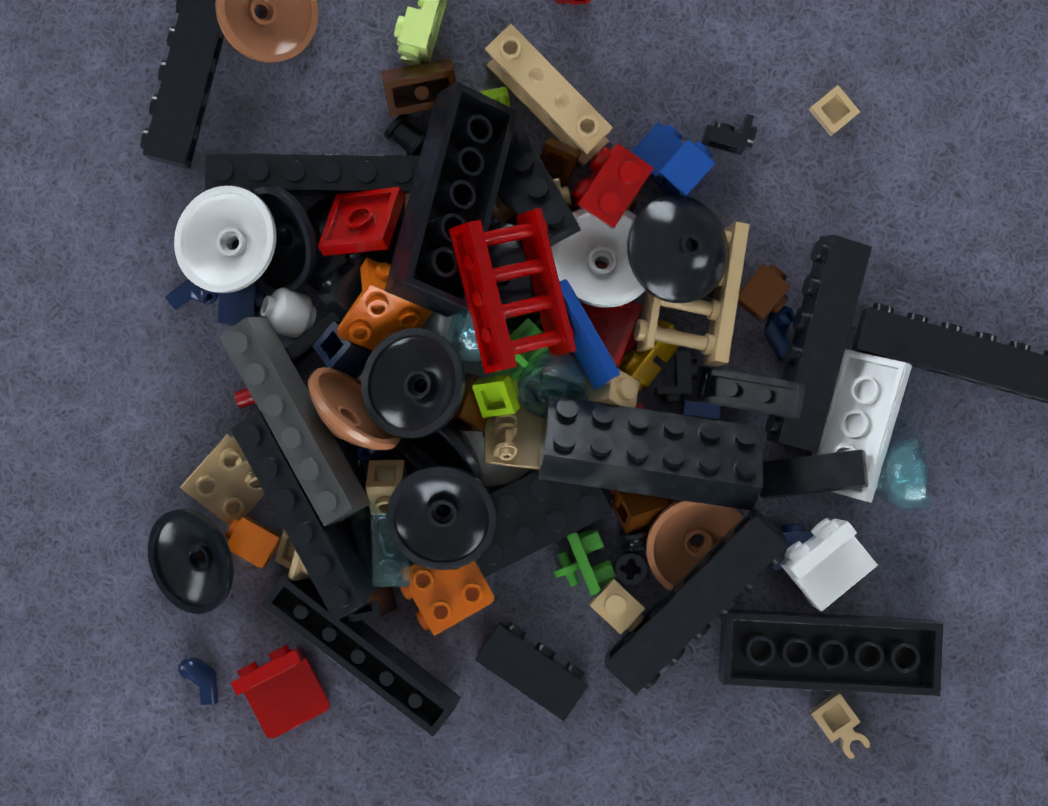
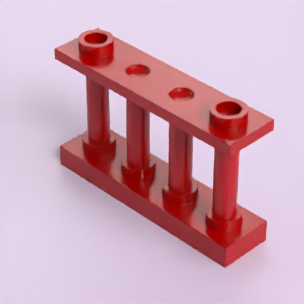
(483, 297)

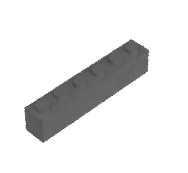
(294, 420)

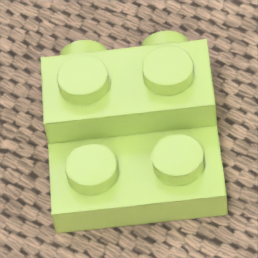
(419, 31)

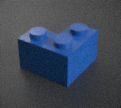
(676, 165)

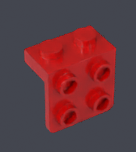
(611, 185)
(282, 691)

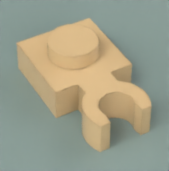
(837, 721)

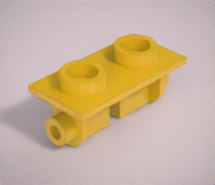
(641, 364)

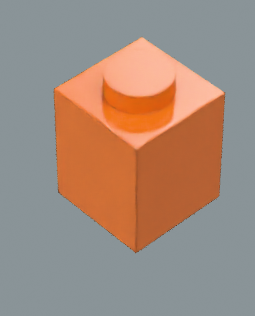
(252, 541)

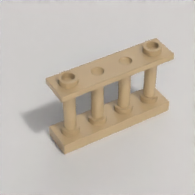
(547, 94)
(720, 309)

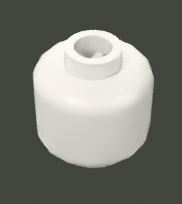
(289, 312)

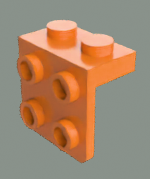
(377, 312)
(447, 595)

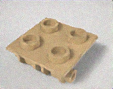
(513, 439)
(221, 484)

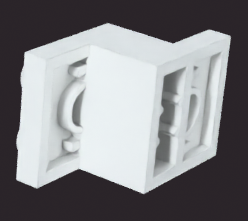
(827, 562)

